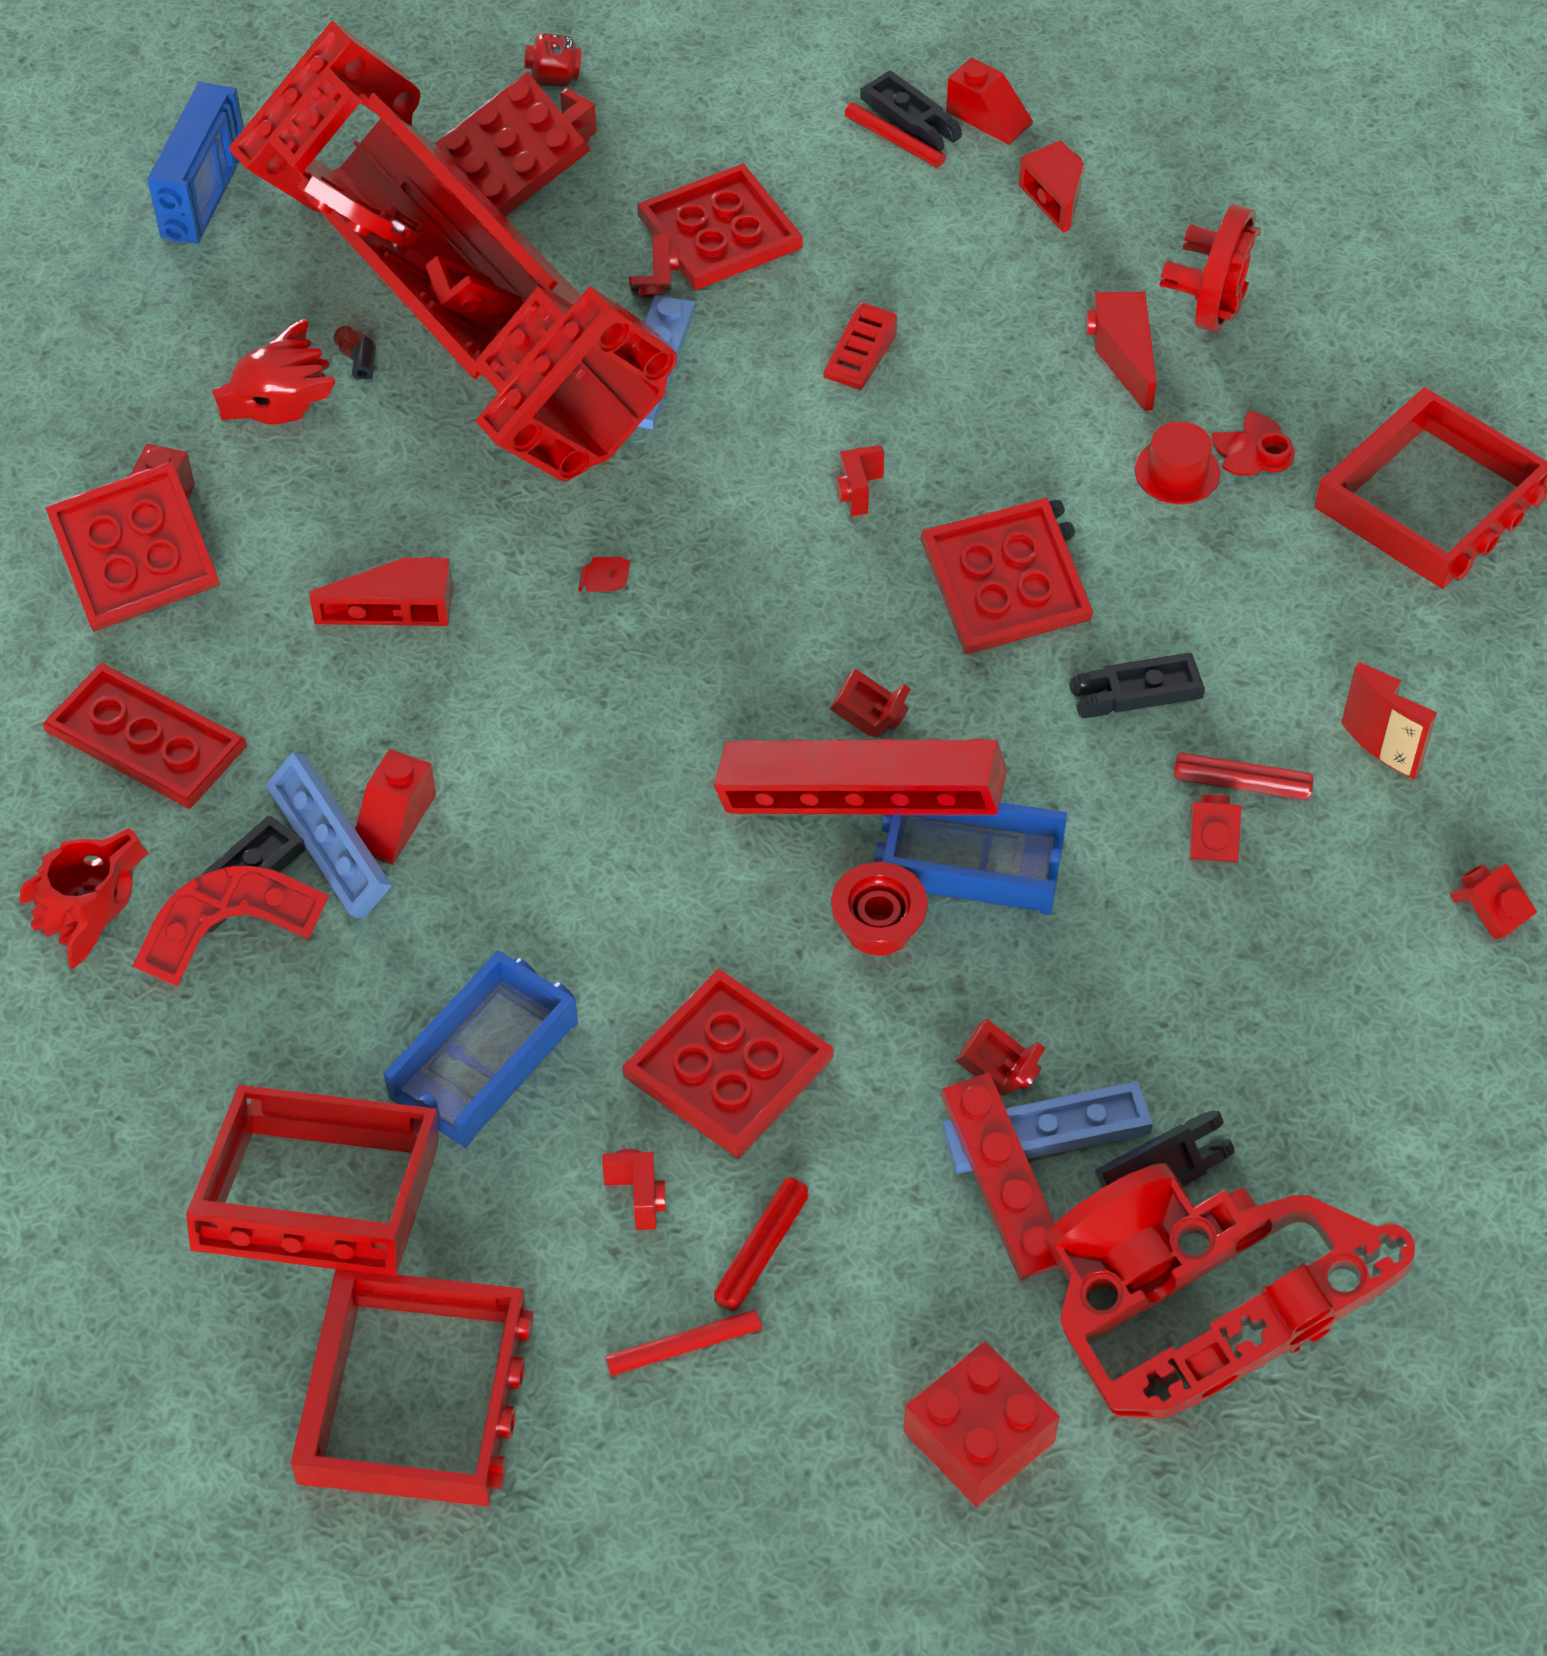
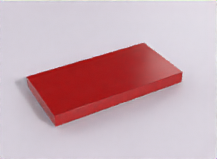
(145, 735)

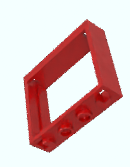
(1465, 434)
(301, 1236)
(418, 1296)

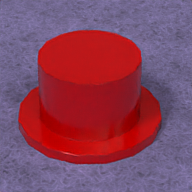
(1178, 464)
(879, 907)

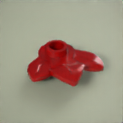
(1255, 448)

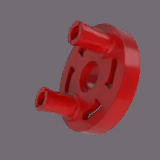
(1222, 282)

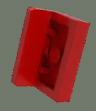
(470, 292)

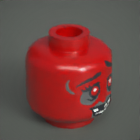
(553, 59)

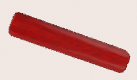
(1243, 776)
(761, 1244)

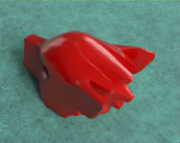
(279, 371)
(81, 895)

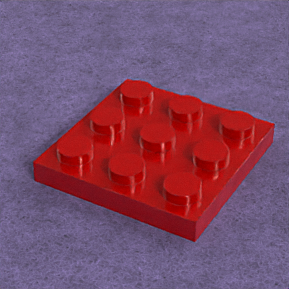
(514, 144)
(721, 225)
(132, 546)
(1006, 575)
(728, 1062)

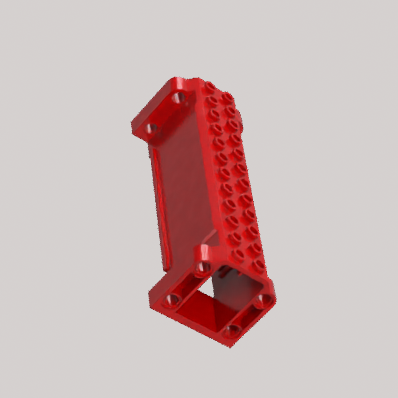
(565, 365)

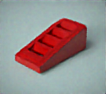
(869, 323)

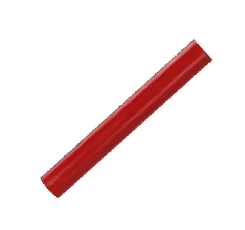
(895, 135)
(683, 1342)

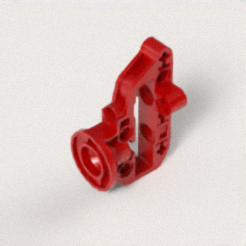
(1131, 1242)

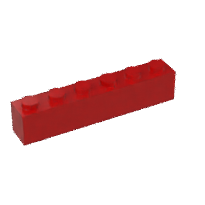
(862, 777)

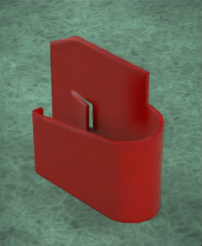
(597, 574)

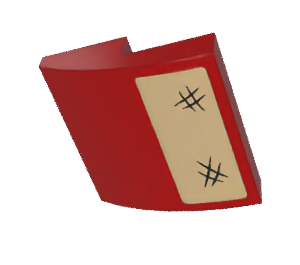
(1387, 723)

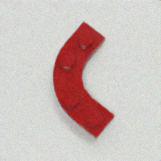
(393, 225)
(219, 896)

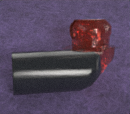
(357, 348)

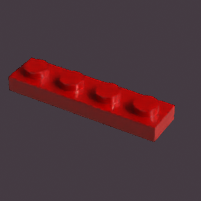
(1001, 1172)

